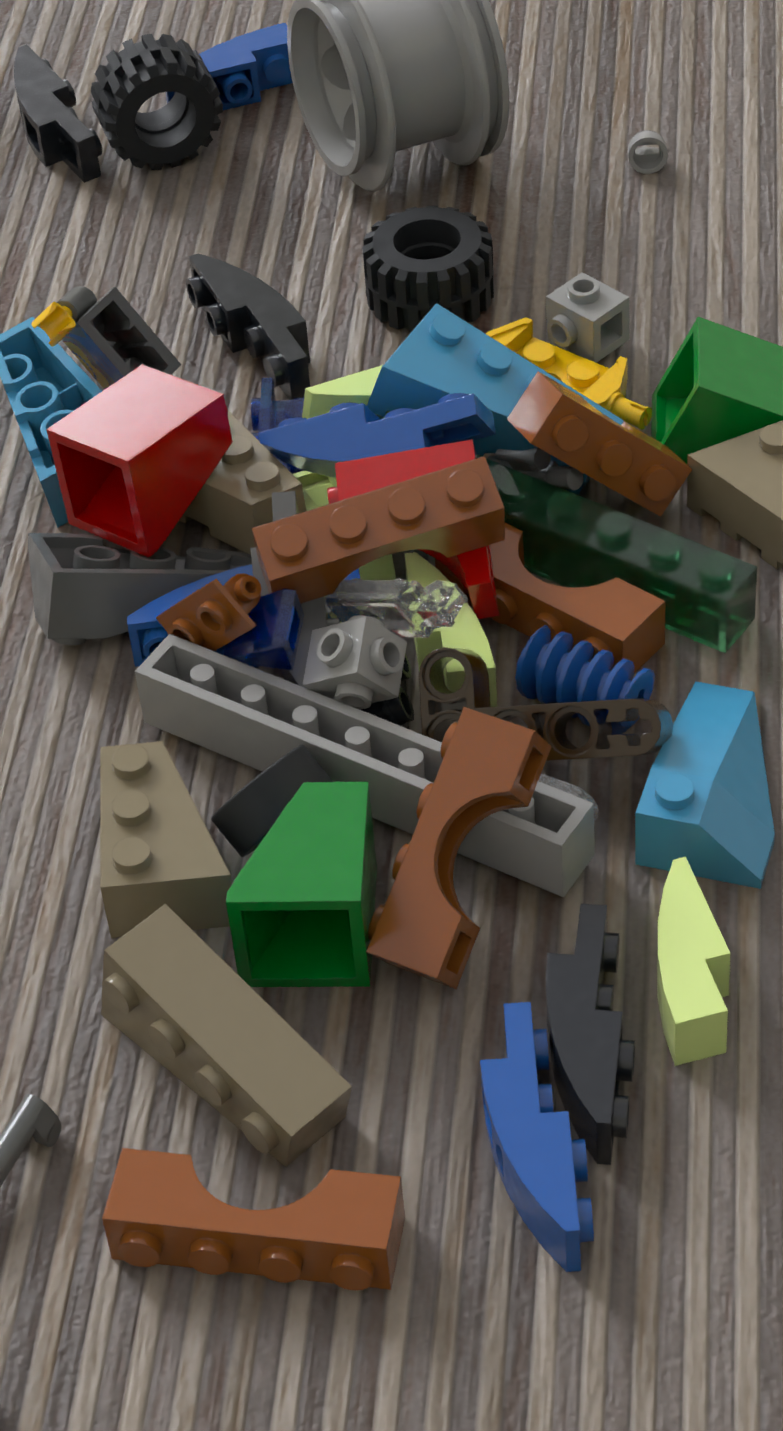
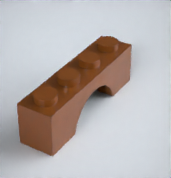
(437, 512)
(608, 614)
(483, 771)
(335, 1234)

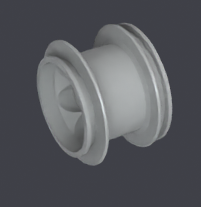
(397, 78)

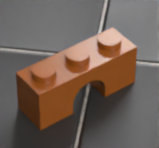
(597, 445)

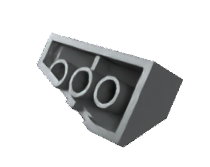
(91, 588)

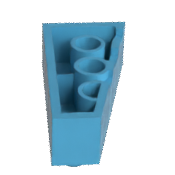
(454, 357)
(42, 390)

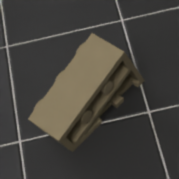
(241, 490)
(155, 843)

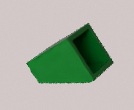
(717, 389)
(309, 893)

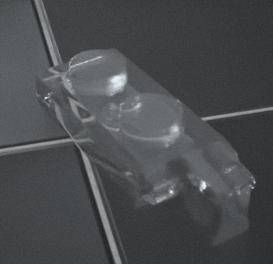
(398, 604)

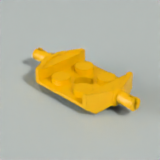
(595, 381)

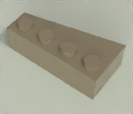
(743, 488)
(220, 1037)

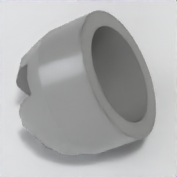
(647, 159)

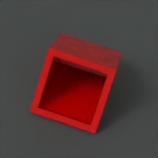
(138, 456)

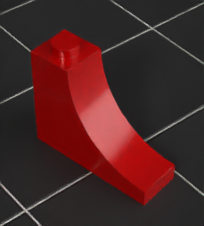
(371, 473)

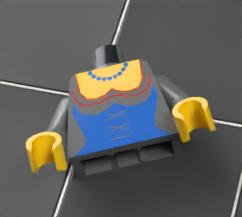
(104, 334)

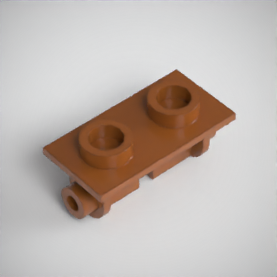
(214, 612)

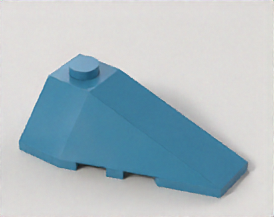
(709, 792)

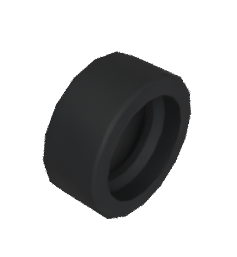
(256, 807)

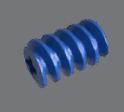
(567, 674)

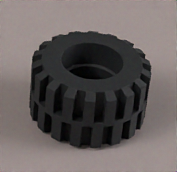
(137, 75)
(428, 260)

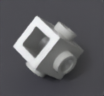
(587, 317)
(355, 662)

